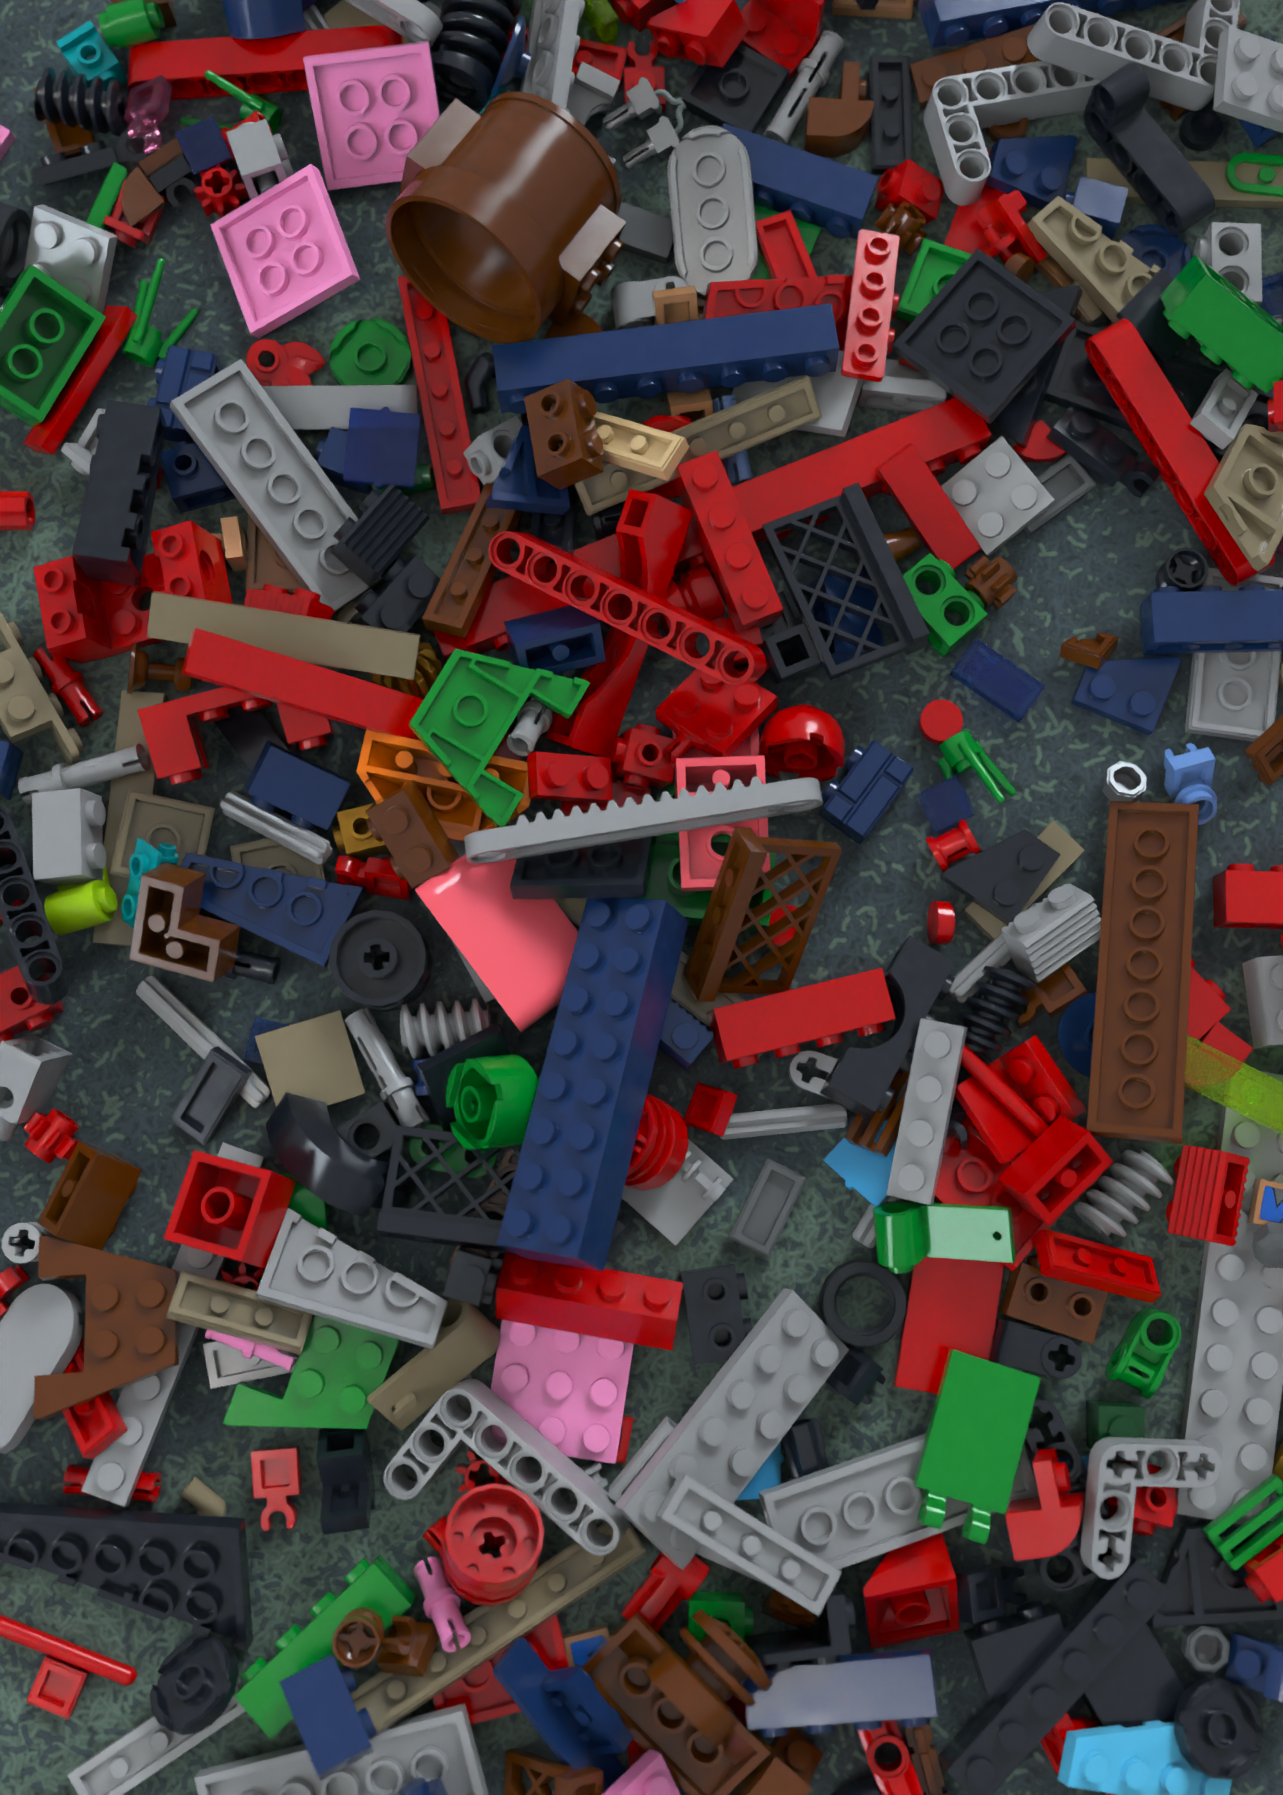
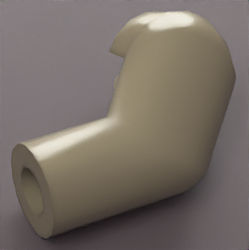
(203, 1499)

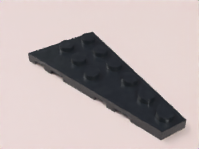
(141, 1560)

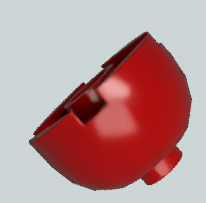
(803, 743)

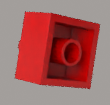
(230, 1209)

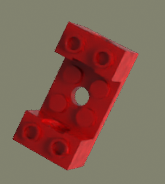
(103, 618)
(177, 741)

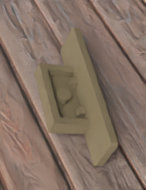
(24, 702)

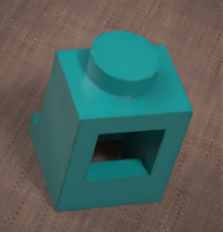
(88, 54)

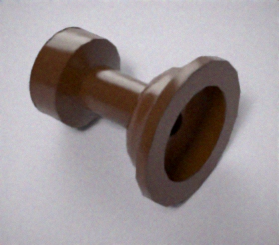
(141, 669)

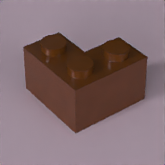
(173, 933)

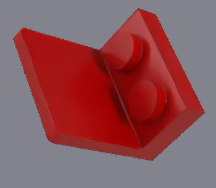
(783, 30)
(1036, 1080)

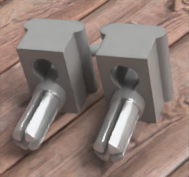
(643, 103)

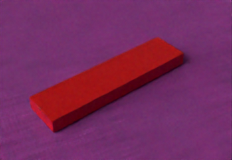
(52, 430)

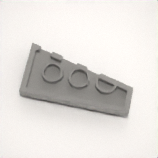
(334, 1281)

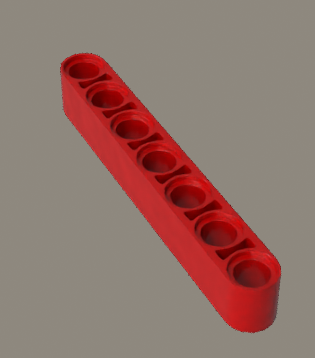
(249, 64)
(1167, 438)
(606, 607)

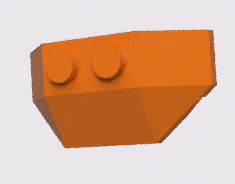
(393, 761)

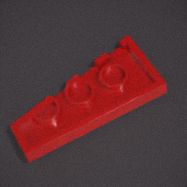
(762, 295)

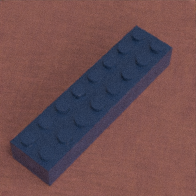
(594, 1083)

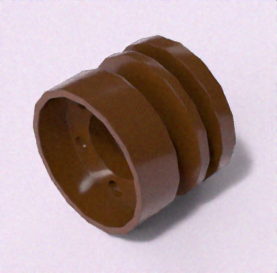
(709, 1677)

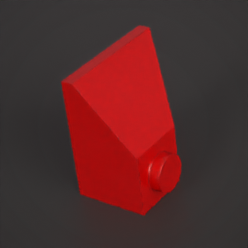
(912, 1594)

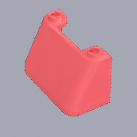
(511, 943)

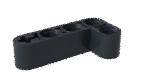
(1144, 152)
(1076, 1572)

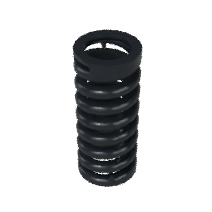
(461, 69)

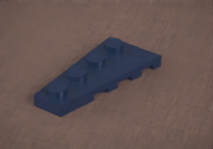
(276, 905)

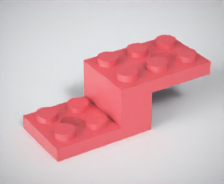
(697, 859)

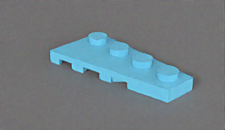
(1133, 1762)

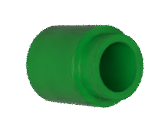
(131, 23)

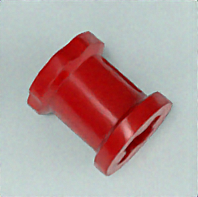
(953, 845)

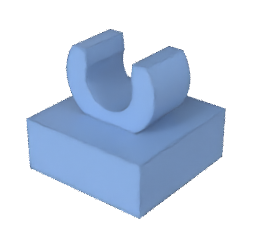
(1188, 769)

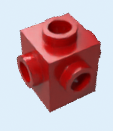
(640, 758)
(1153, 1506)

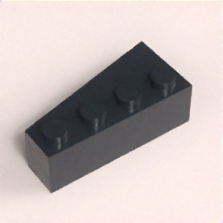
(120, 493)

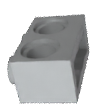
(1245, 264)

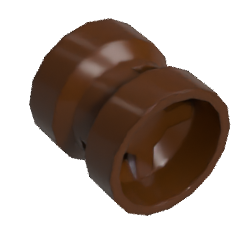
(355, 1647)

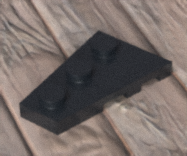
(586, 872)

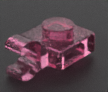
(146, 108)

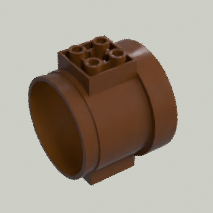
(507, 216)

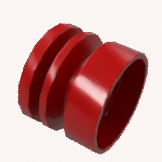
(658, 1146)
(503, 1521)

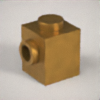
(354, 834)

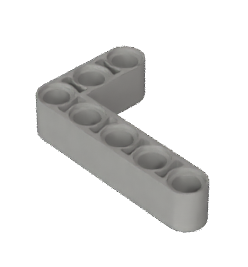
(1100, 46)
(991, 97)
(509, 1461)

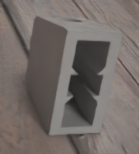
(27, 1079)

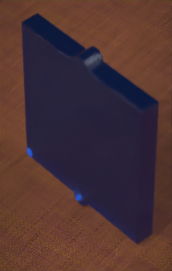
(382, 447)

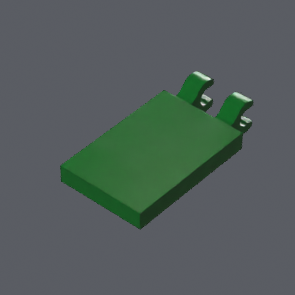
(974, 1441)

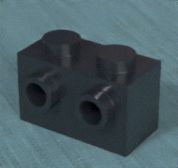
(400, 598)
(715, 1311)

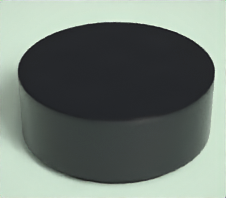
(1200, 129)

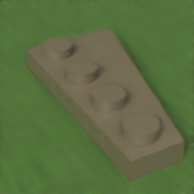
(1099, 264)

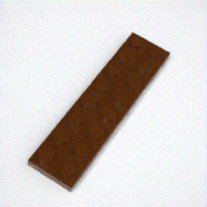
(1144, 973)

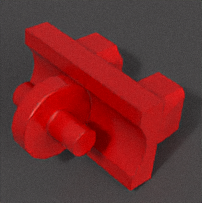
(1007, 229)

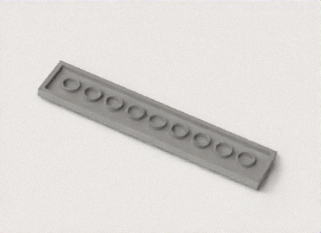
(1236, 1343)

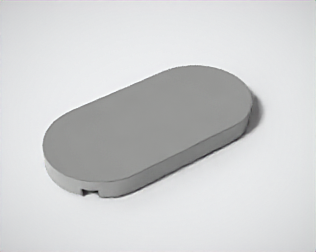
(712, 208)
(35, 1340)

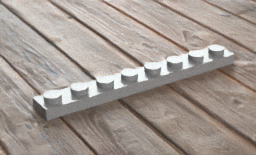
(146, 1401)

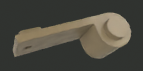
(461, 1346)

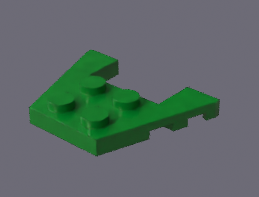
(471, 713)
(327, 1385)

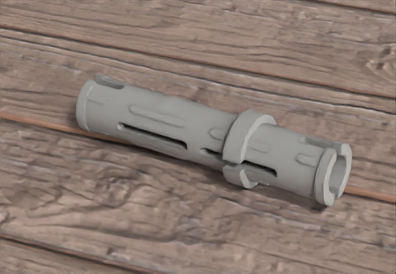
(825, 53)
(532, 721)
(86, 772)
(395, 1086)

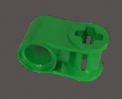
(1144, 1355)

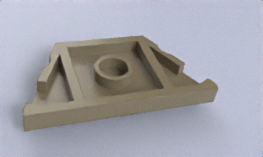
(1250, 492)

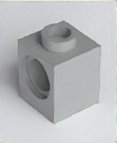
(482, 452)

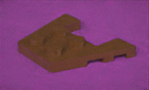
(123, 1323)

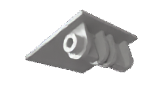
(684, 1198)

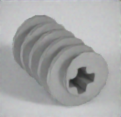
(441, 1026)
(1122, 1193)

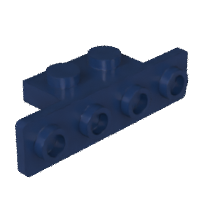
(565, 1711)

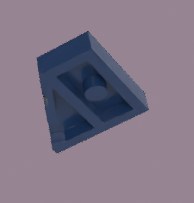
(1032, 166)
(520, 487)
(1128, 690)

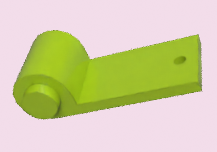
(81, 905)

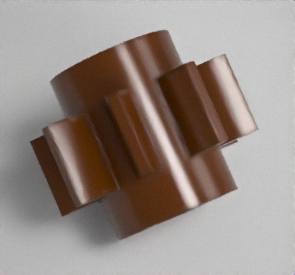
(906, 223)
(992, 581)

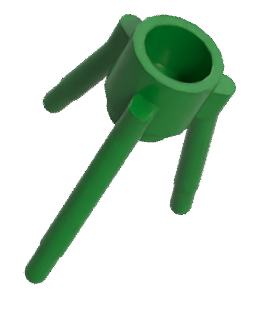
(250, 104)
(144, 341)
(964, 755)

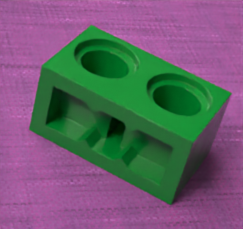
(947, 597)

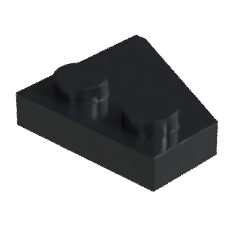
(1004, 874)

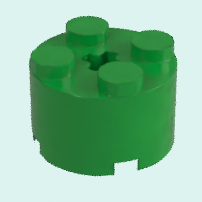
(491, 1100)

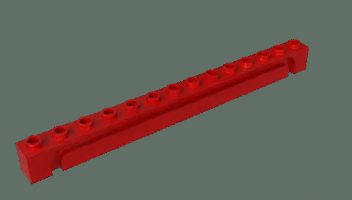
(940, 435)

